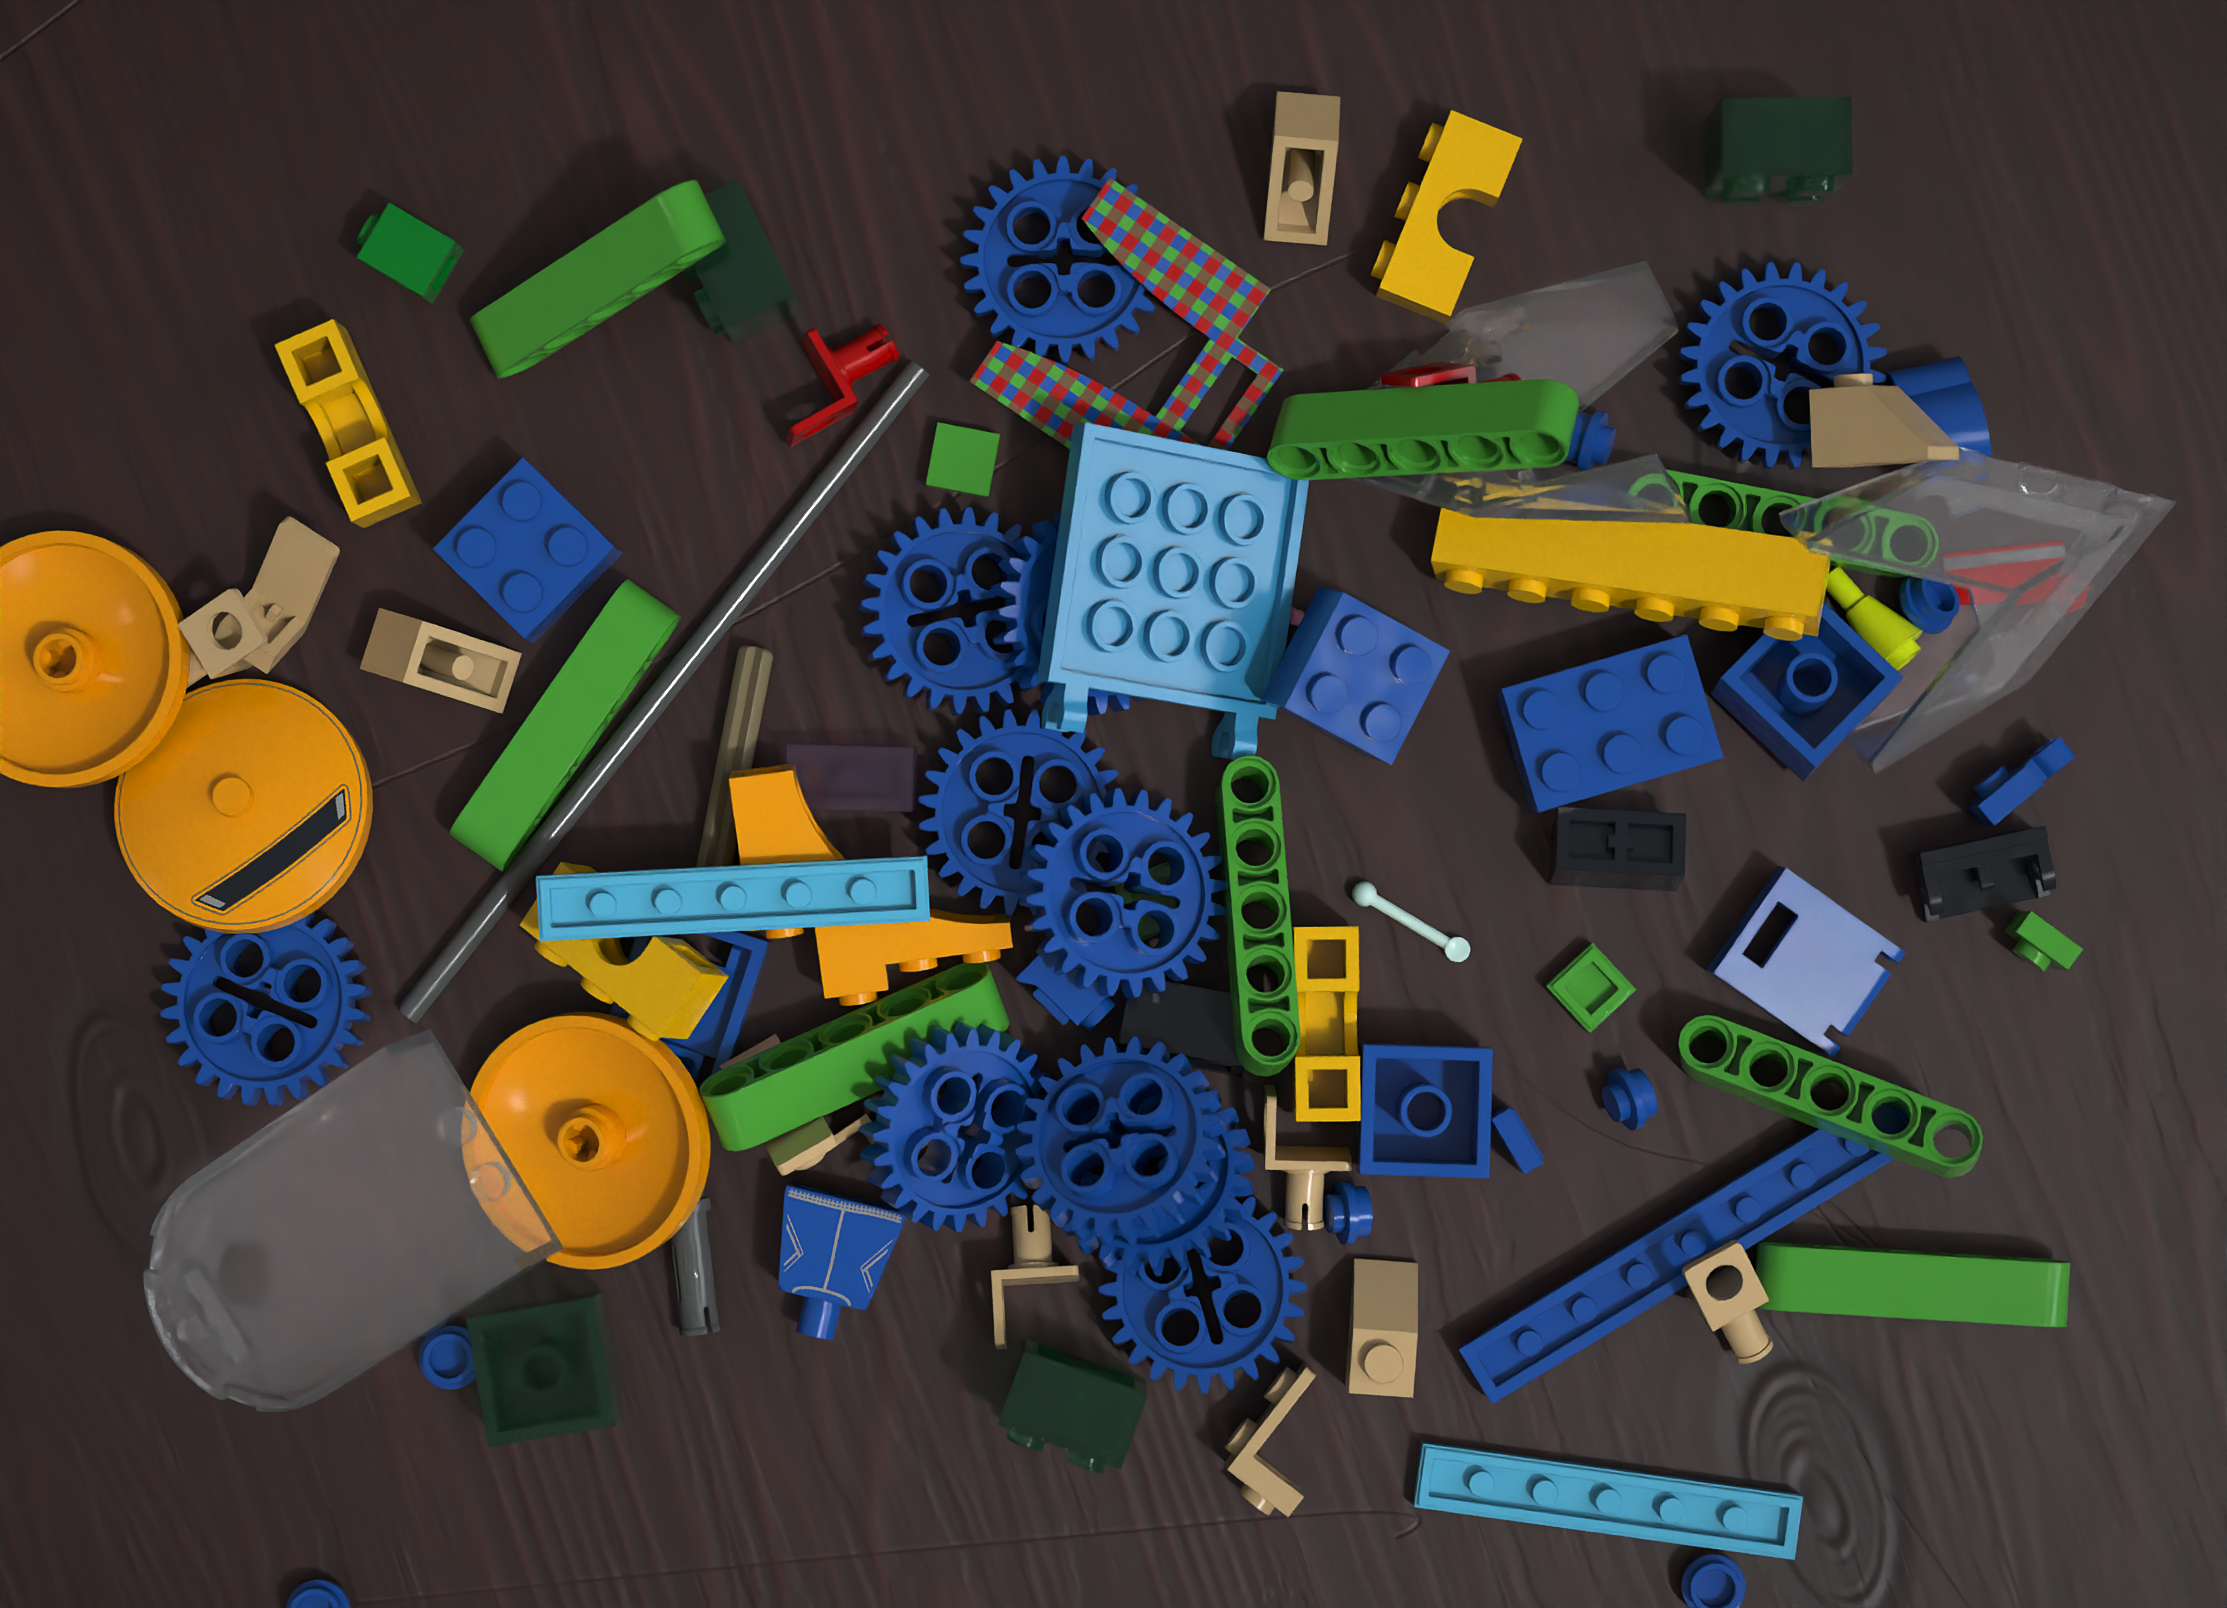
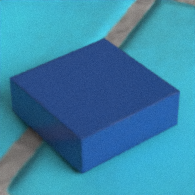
(1516, 1139)

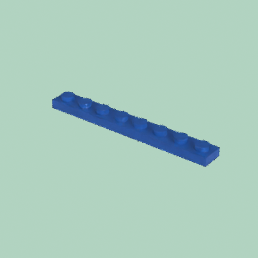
(1652, 1263)

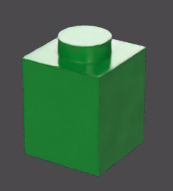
(408, 252)

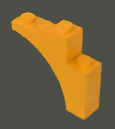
(779, 828)

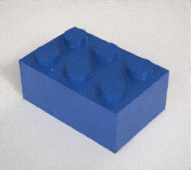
(1609, 724)

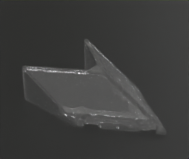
(1571, 333)
(2013, 534)

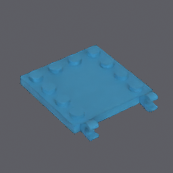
(1170, 580)

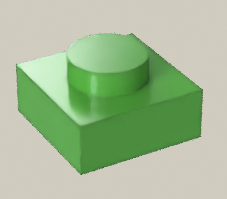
(2041, 943)

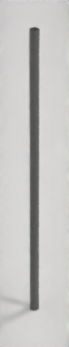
(662, 691)

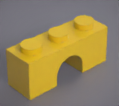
(1464, 163)
(350, 422)
(661, 989)
(1328, 1057)

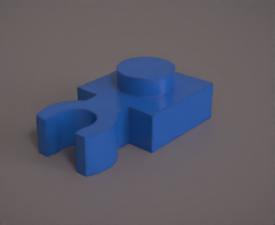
(2005, 790)

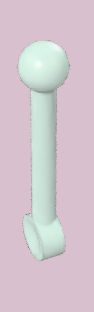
(1455, 948)

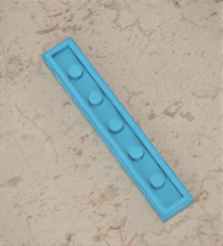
(732, 898)
(1607, 1500)

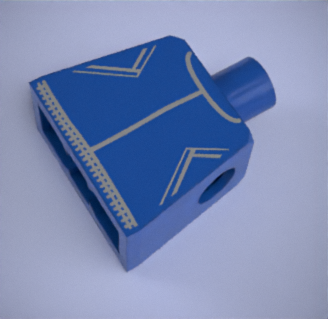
(833, 1253)

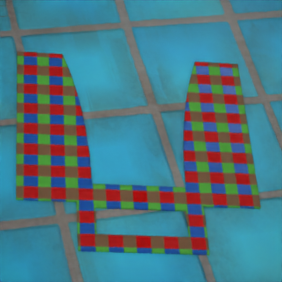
(1189, 280)

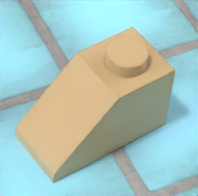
(1302, 168)
(1872, 426)
(440, 660)
(1382, 1328)

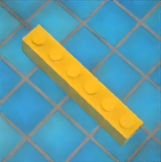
(1642, 566)

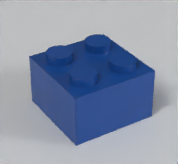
(527, 551)
(1355, 675)
(1807, 691)
(1424, 1110)

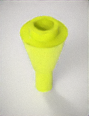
(1874, 622)

